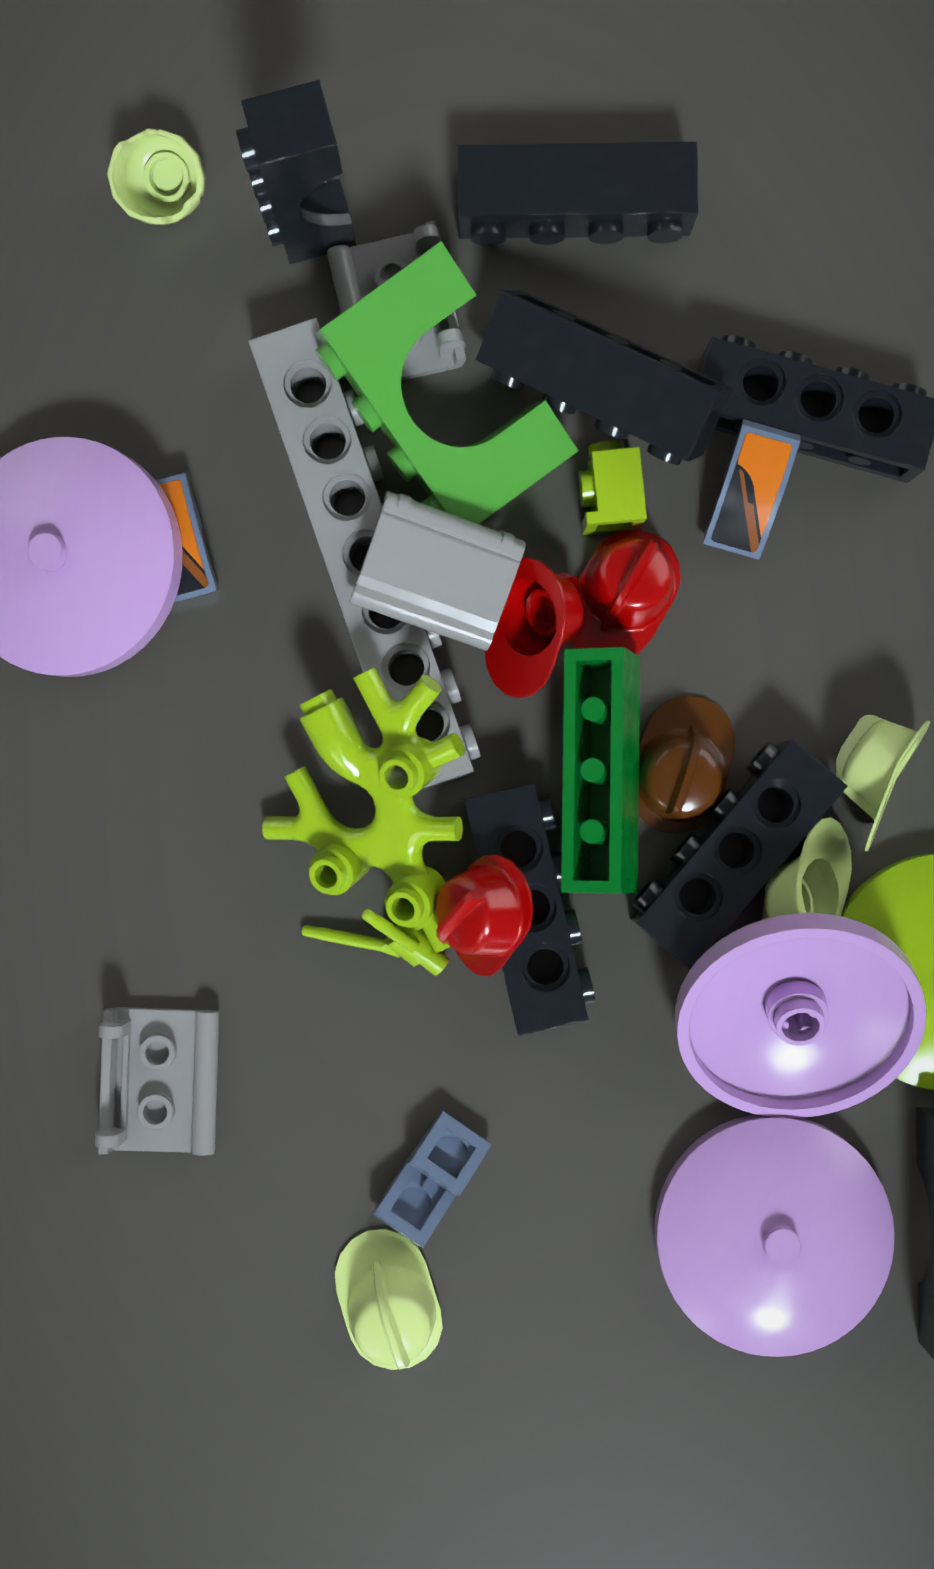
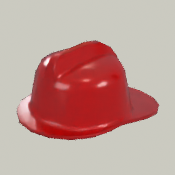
(627, 590)
(536, 623)
(485, 913)

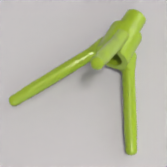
(401, 942)

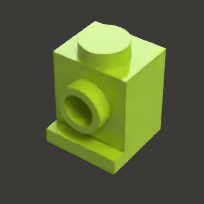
(612, 489)

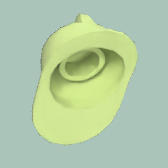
(873, 761)
(816, 879)
(388, 1299)

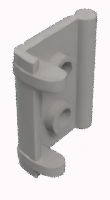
(367, 266)
(438, 571)
(158, 1080)

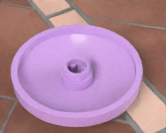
(82, 557)
(800, 1015)
(774, 1235)

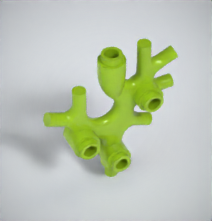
(392, 778)

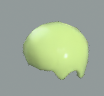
(156, 177)

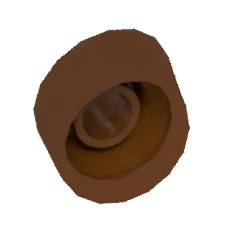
(684, 763)

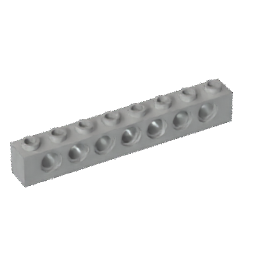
(285, 363)

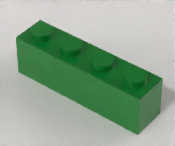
(600, 771)

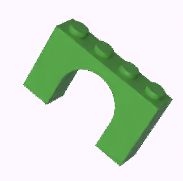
(370, 350)

